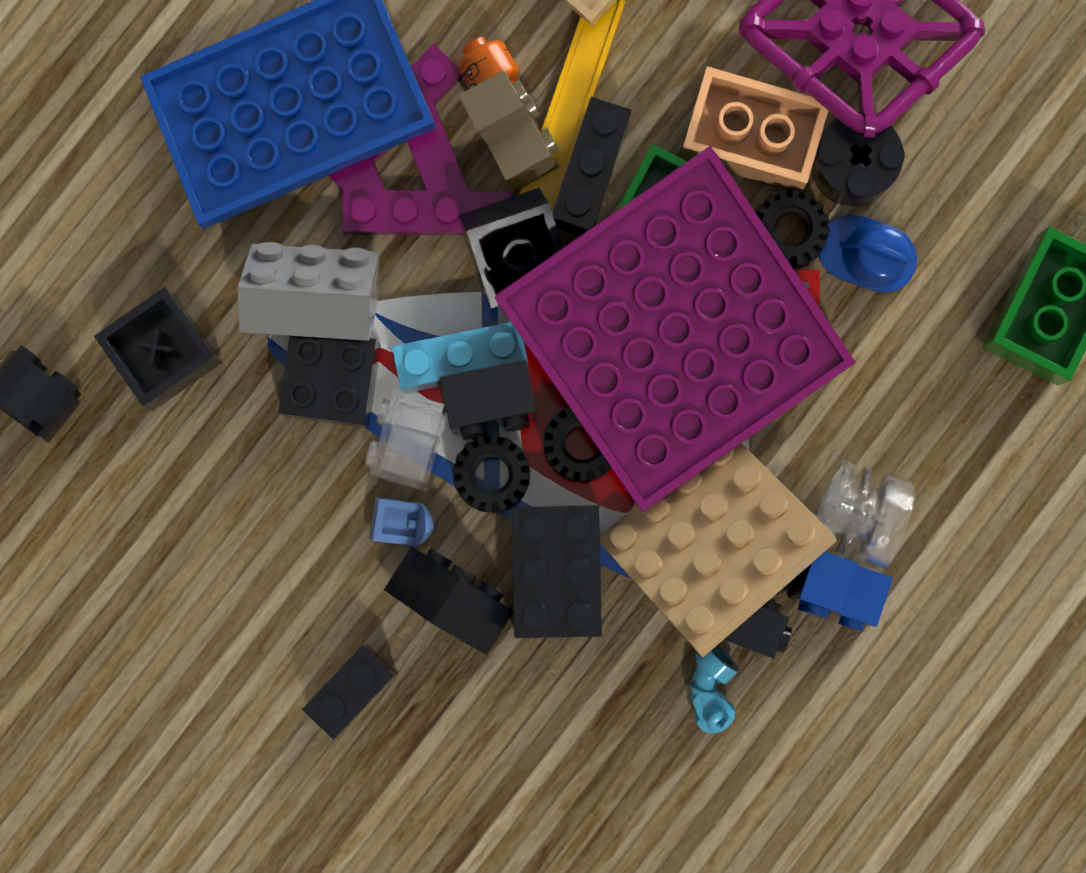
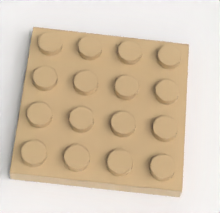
(718, 547)

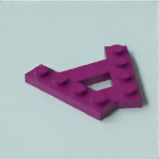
(433, 211)

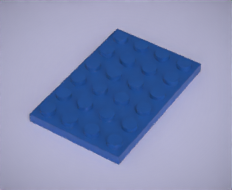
(286, 104)

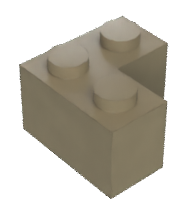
(506, 122)

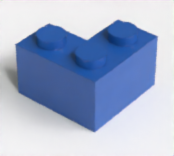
(843, 589)

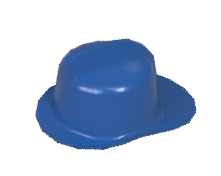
(868, 253)

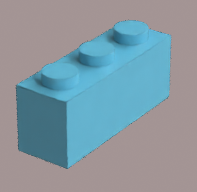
(425, 361)

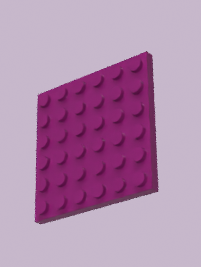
(675, 328)

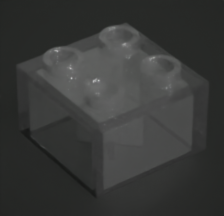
(407, 441)

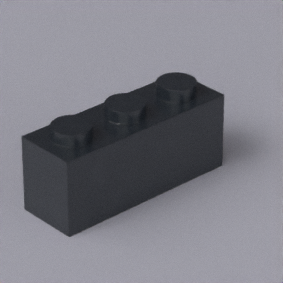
(591, 166)

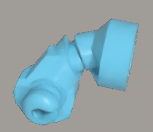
(711, 707)

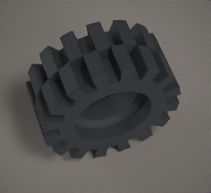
(809, 212)
(491, 447)
(561, 460)

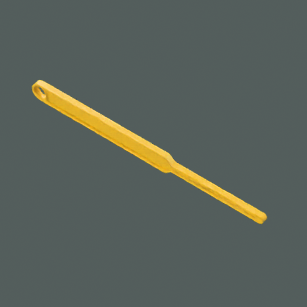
(573, 93)

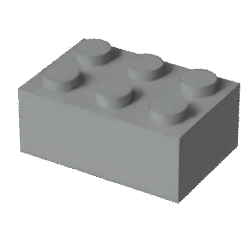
(309, 291)

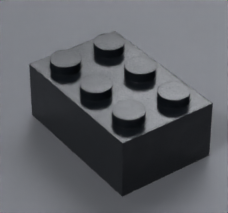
(556, 571)

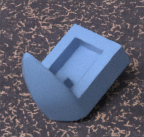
(400, 522)

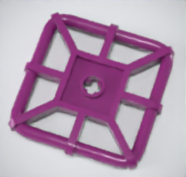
(863, 55)

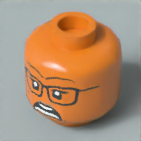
(485, 60)

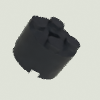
(867, 180)
(34, 397)

